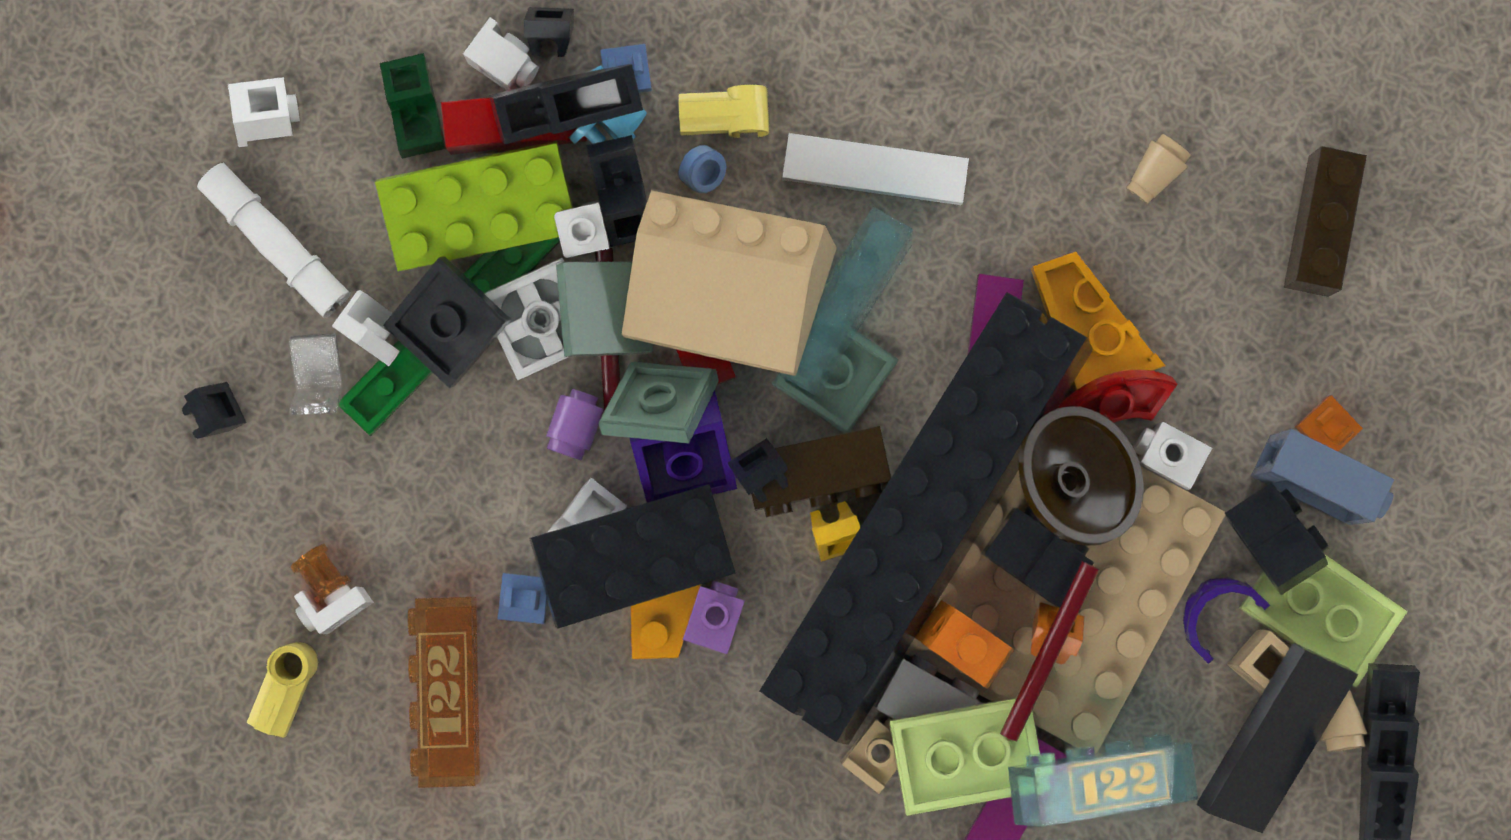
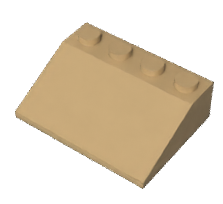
(726, 281)

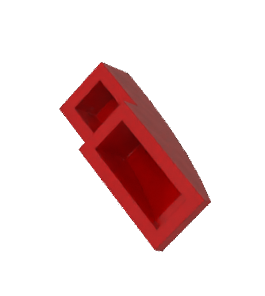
(472, 128)

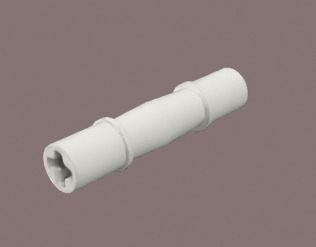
(273, 239)

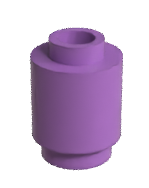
(574, 424)

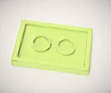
(1330, 615)
(958, 755)

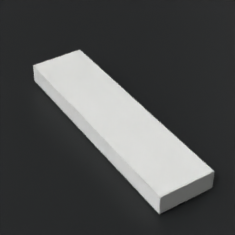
(875, 169)

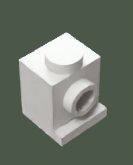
(501, 58)
(262, 110)

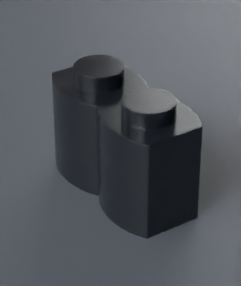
(1278, 538)
(1035, 555)

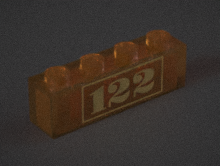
(446, 692)

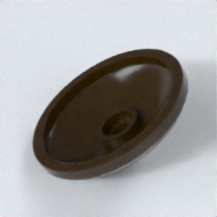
(1098, 470)

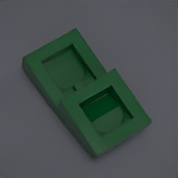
(412, 105)

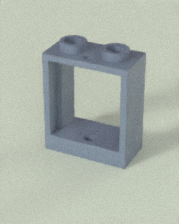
(1324, 478)

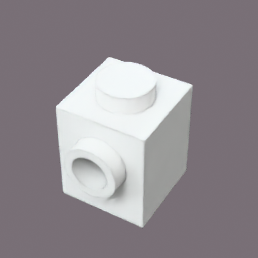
(1171, 454)

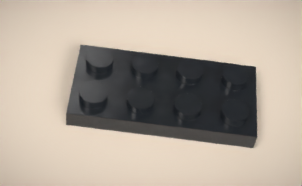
(632, 556)

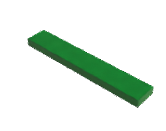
(388, 387)

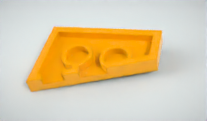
(1082, 303)
(661, 624)

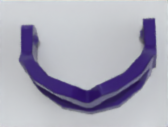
(1206, 592)

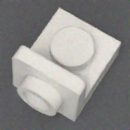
(582, 229)
(363, 323)
(588, 504)
(341, 607)

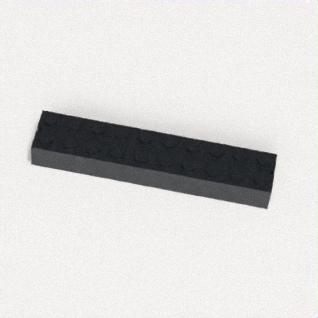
(925, 520)

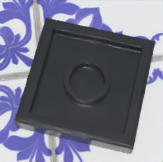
(447, 322)

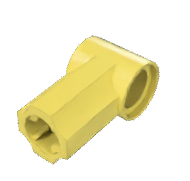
(731, 112)
(282, 692)

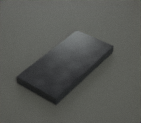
(1277, 738)

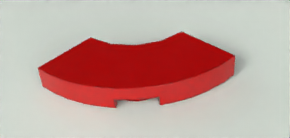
(1124, 394)

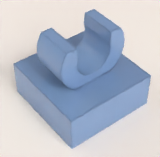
(632, 55)
(522, 599)

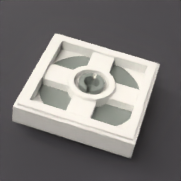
(535, 330)

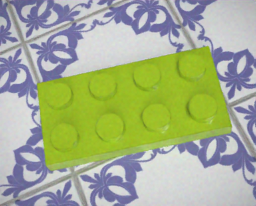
(474, 205)

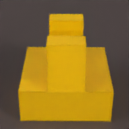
(835, 537)

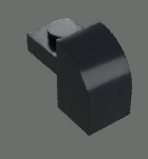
(618, 187)

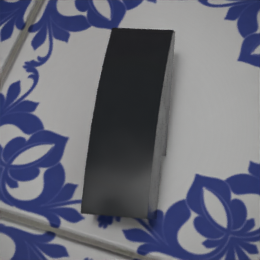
(565, 103)

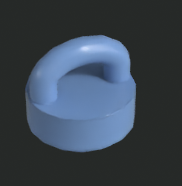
(702, 169)

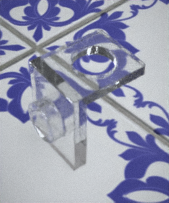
(316, 373)

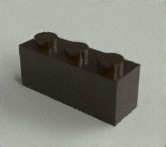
(1325, 221)
(828, 467)

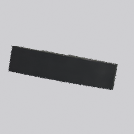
(1389, 753)

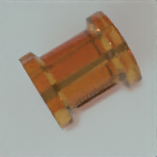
(319, 573)

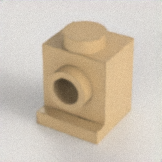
(860, 761)

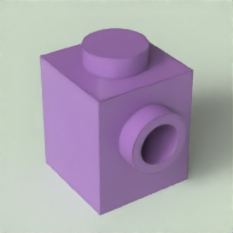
(714, 617)

